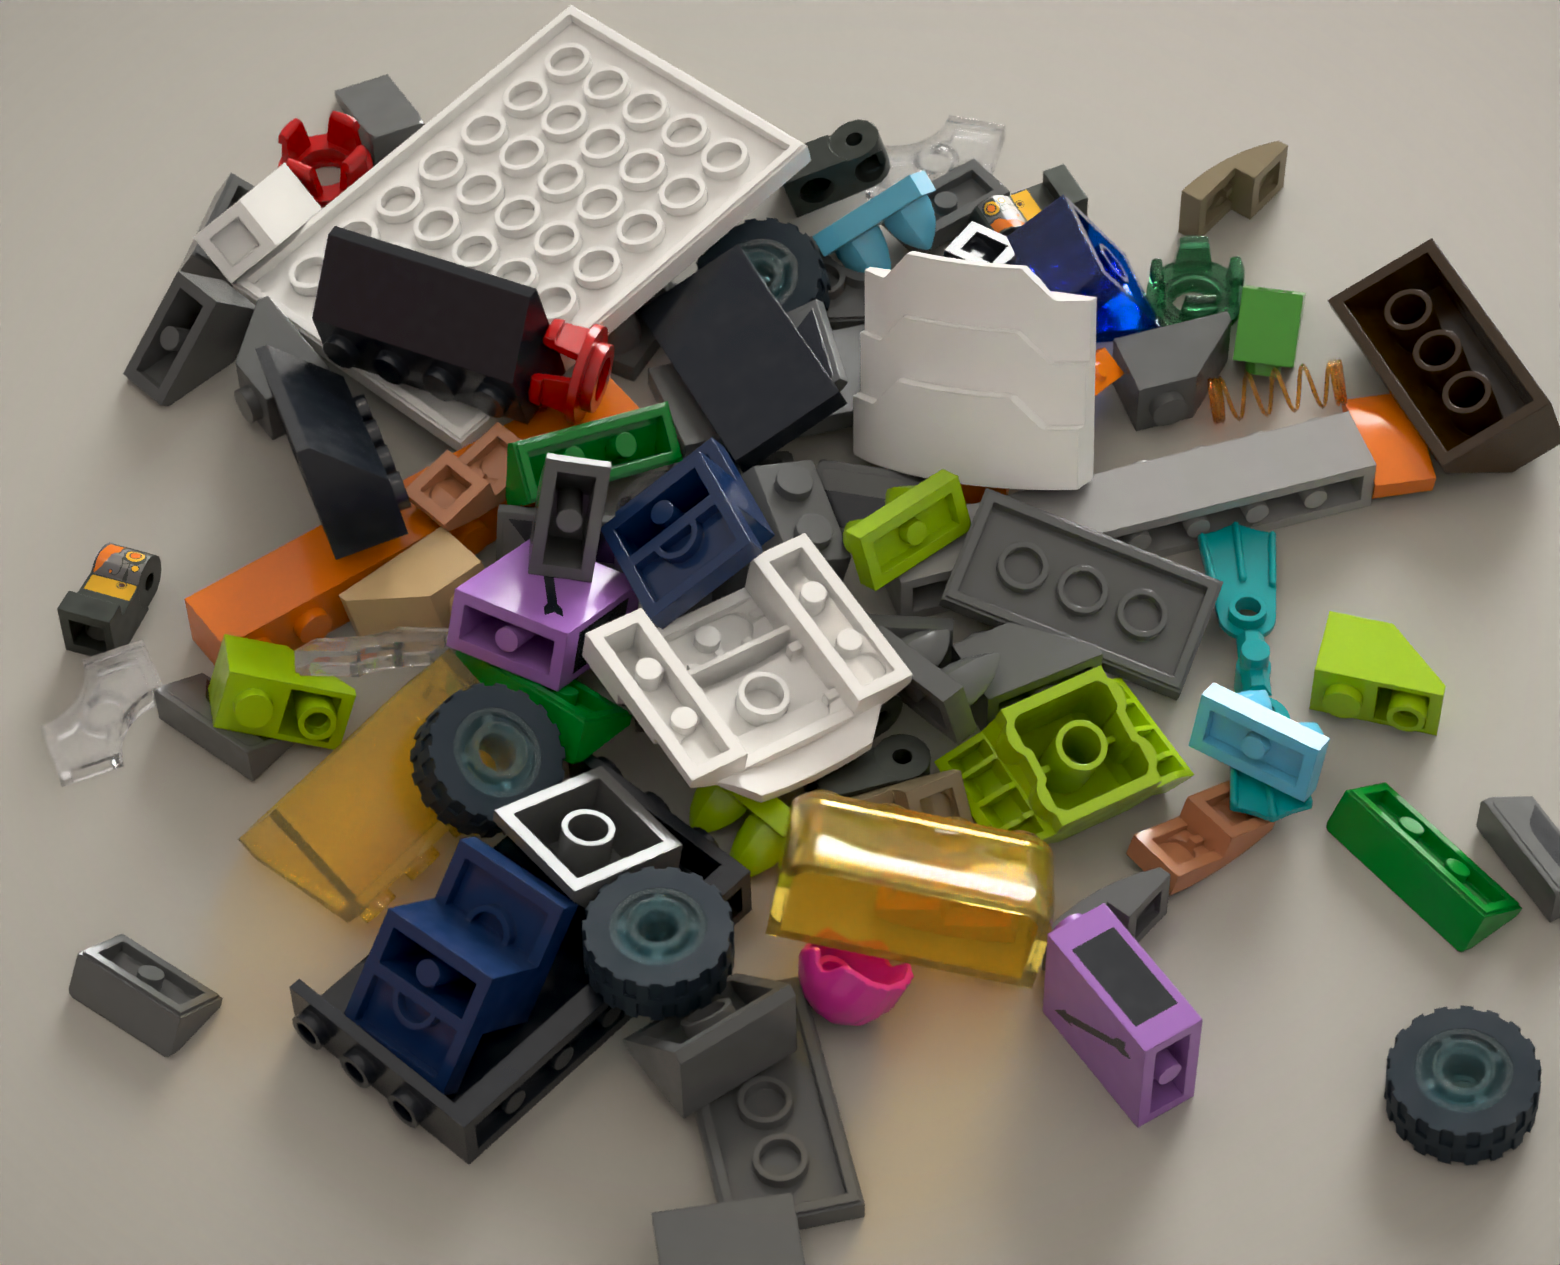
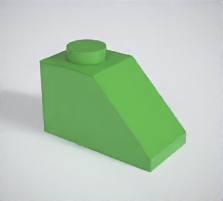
(1268, 329)

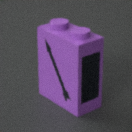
(533, 620)
(1121, 1014)

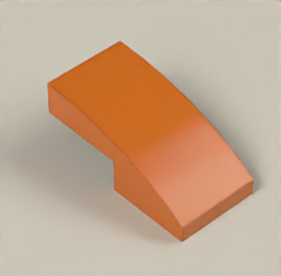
(1394, 444)

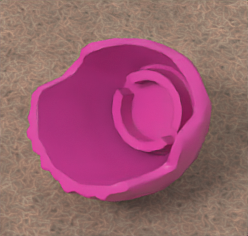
(850, 985)

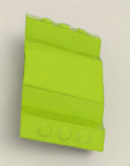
(1066, 759)

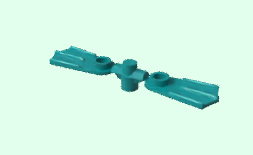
(1247, 567)

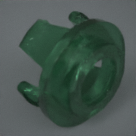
(1195, 273)

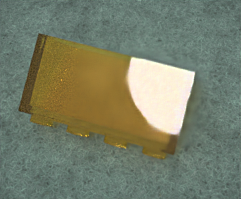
(357, 812)
(914, 888)

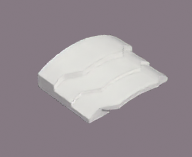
(976, 375)
(758, 682)

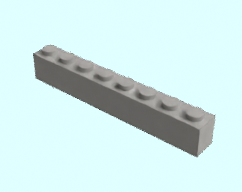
(1170, 500)

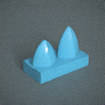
(901, 208)
(1258, 741)

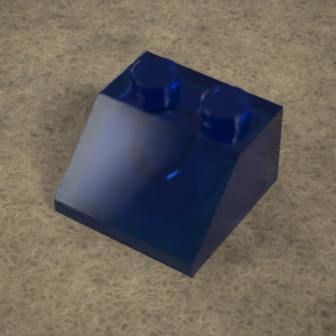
(1082, 260)

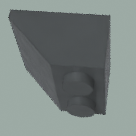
(792, 505)
(588, 833)

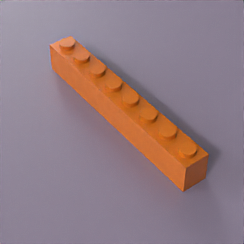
(297, 587)

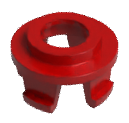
(337, 149)
(590, 374)

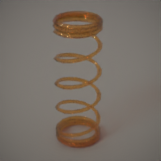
(1217, 386)

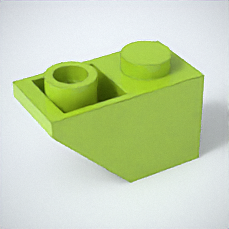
(1375, 676)
(262, 695)

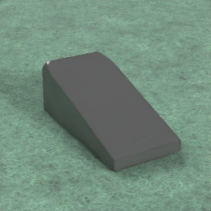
(382, 113)

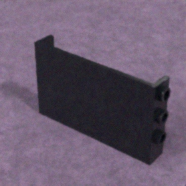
(520, 1062)

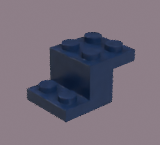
(687, 533)
(460, 963)

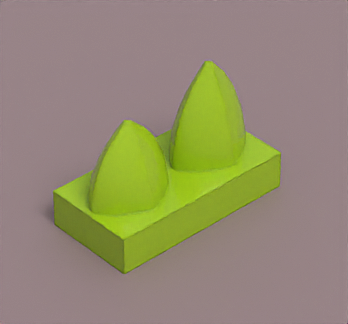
(907, 529)
(761, 834)

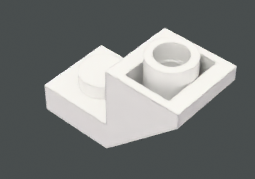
(257, 223)

